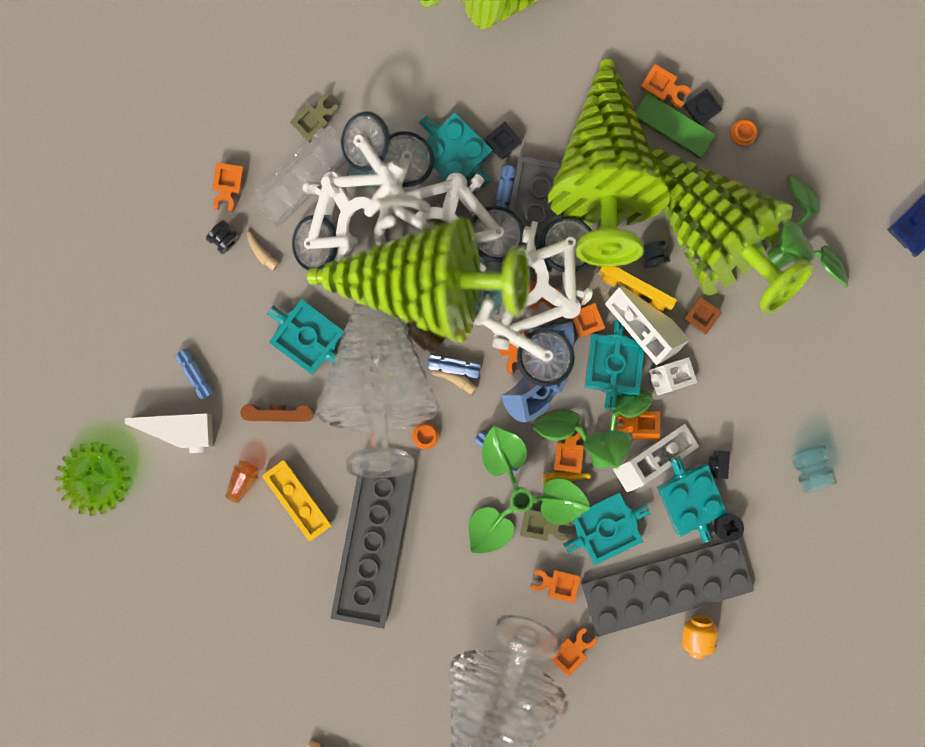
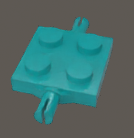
(456, 148)
(305, 336)
(614, 365)
(691, 499)
(607, 529)

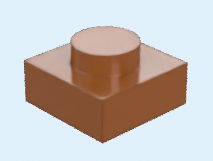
(702, 315)

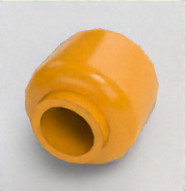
(700, 636)

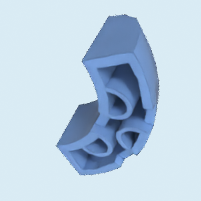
(528, 399)

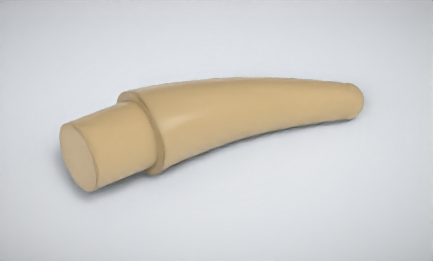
(263, 256)
(459, 380)

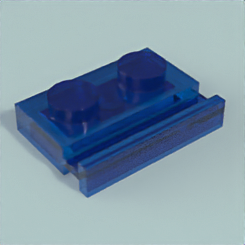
(910, 227)

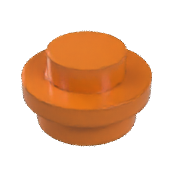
(743, 132)
(425, 435)

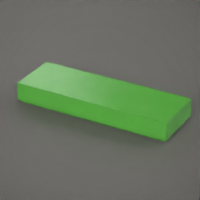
(674, 126)

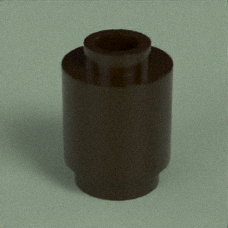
(424, 338)

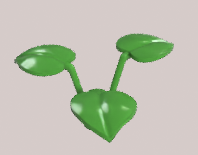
(795, 245)
(605, 448)
(560, 503)

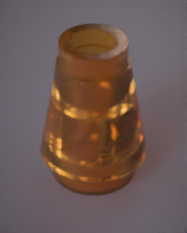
(241, 480)

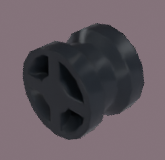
(222, 237)
(655, 254)
(723, 525)

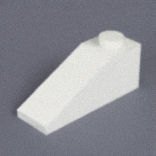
(647, 325)
(184, 431)
(655, 458)

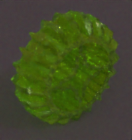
(69, 478)

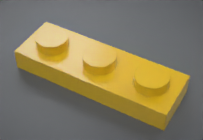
(613, 275)
(296, 500)

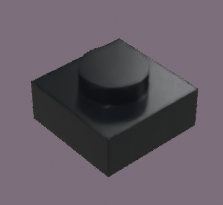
(703, 107)
(503, 141)
(720, 464)

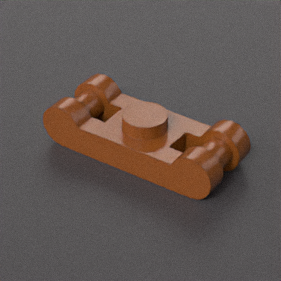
(277, 413)

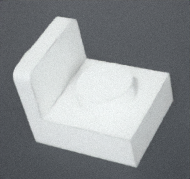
(673, 376)

